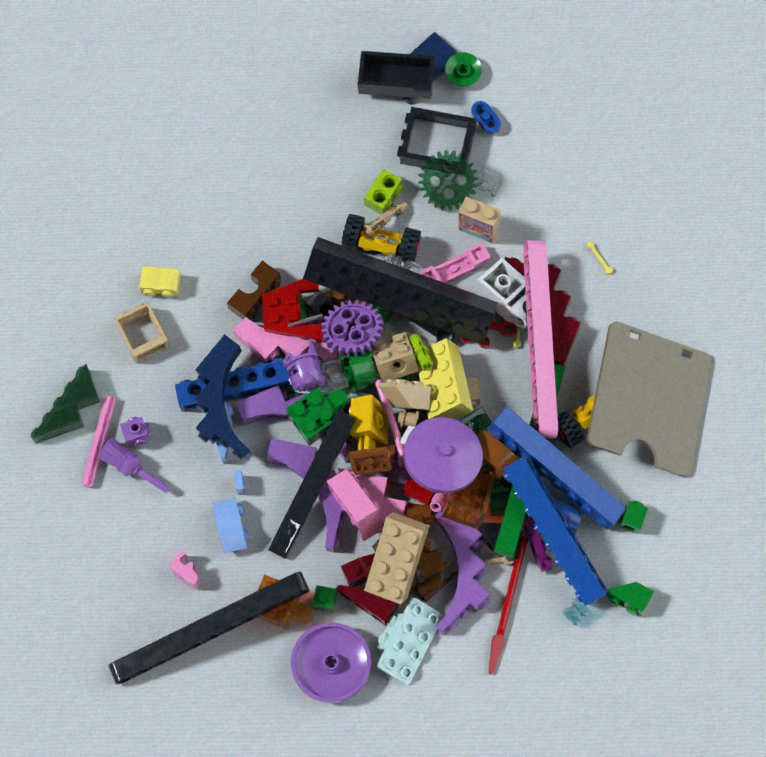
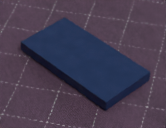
(437, 47)

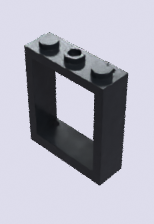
(439, 117)

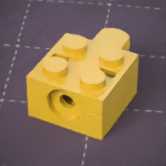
(371, 422)

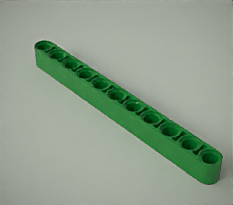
(515, 511)

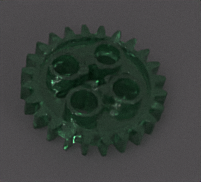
(435, 168)

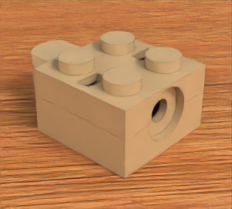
(394, 356)

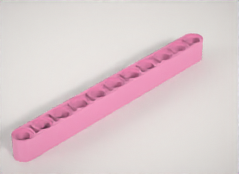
(540, 339)

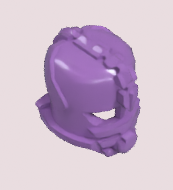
(305, 370)

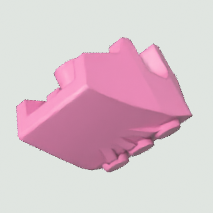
(187, 572)

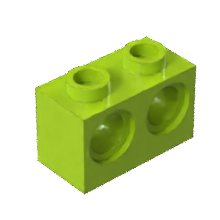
(379, 190)

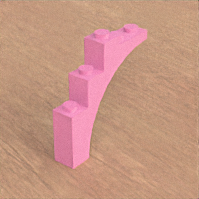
(269, 345)

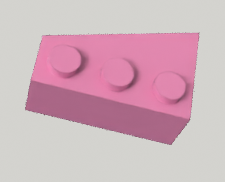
(356, 503)

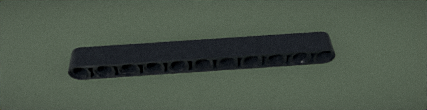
(208, 628)

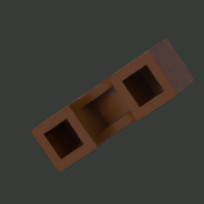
(247, 304)
(430, 561)

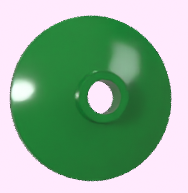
(465, 62)

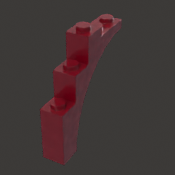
(563, 328)

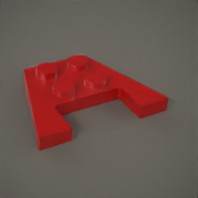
(284, 308)

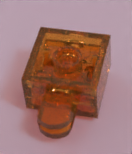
(284, 614)

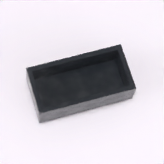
(396, 74)

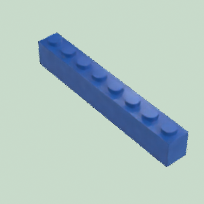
(557, 468)
(555, 529)

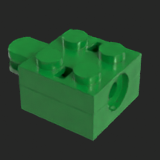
(315, 413)

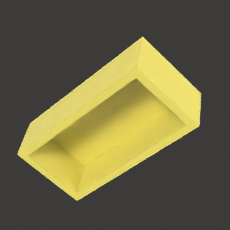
(447, 380)

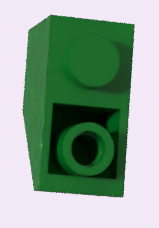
(632, 596)

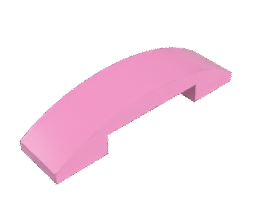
(460, 265)

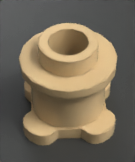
(409, 418)

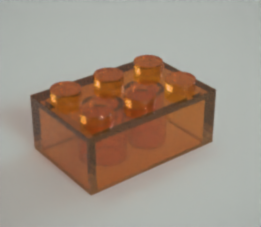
(471, 503)

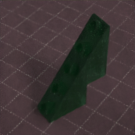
(65, 414)

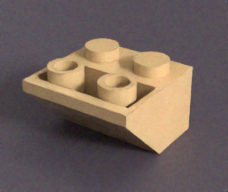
(406, 394)

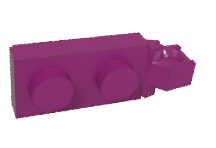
(537, 546)

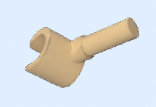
(501, 560)

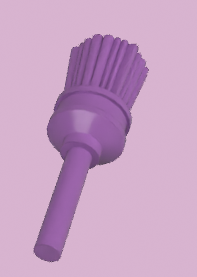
(127, 463)

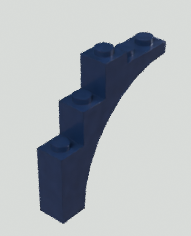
(215, 372)

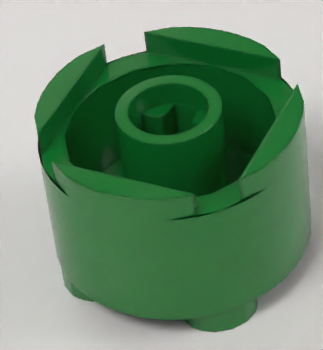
(359, 371)

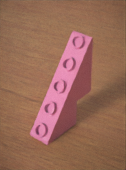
(378, 489)

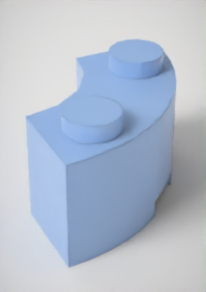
(229, 524)

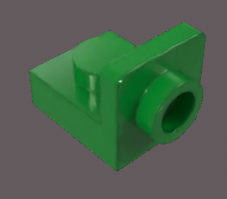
(498, 499)

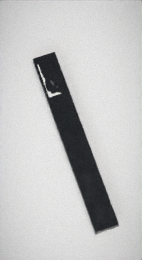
(312, 484)

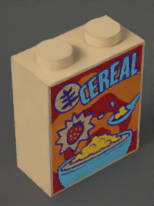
(479, 219)

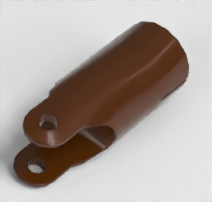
(433, 585)

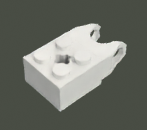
(507, 288)

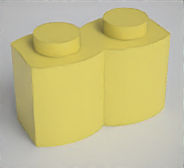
(160, 281)

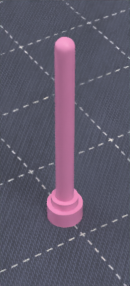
(393, 425)

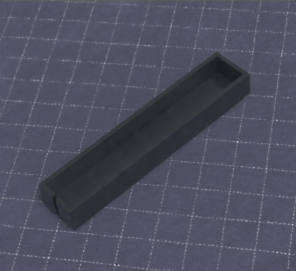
(400, 290)

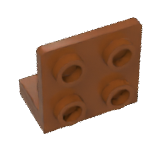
(372, 460)

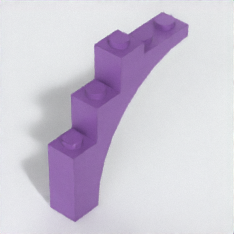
(272, 405)
(298, 460)
(470, 567)

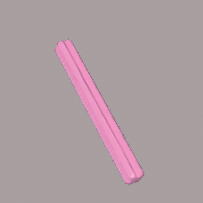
(98, 441)

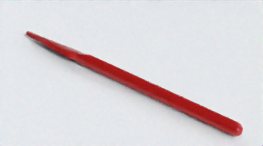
(498, 640)

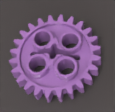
(352, 328)

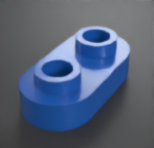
(487, 118)

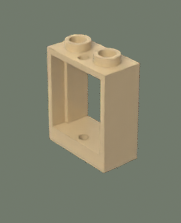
(149, 348)

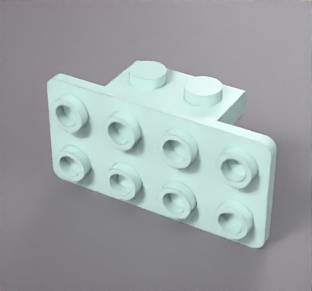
(407, 640)

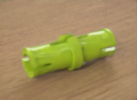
(420, 352)

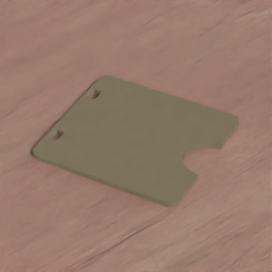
(649, 397)

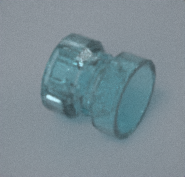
(572, 615)

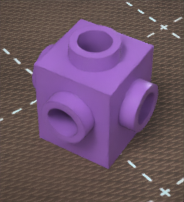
(135, 431)

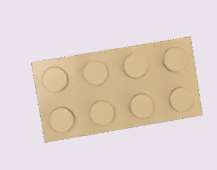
(396, 558)

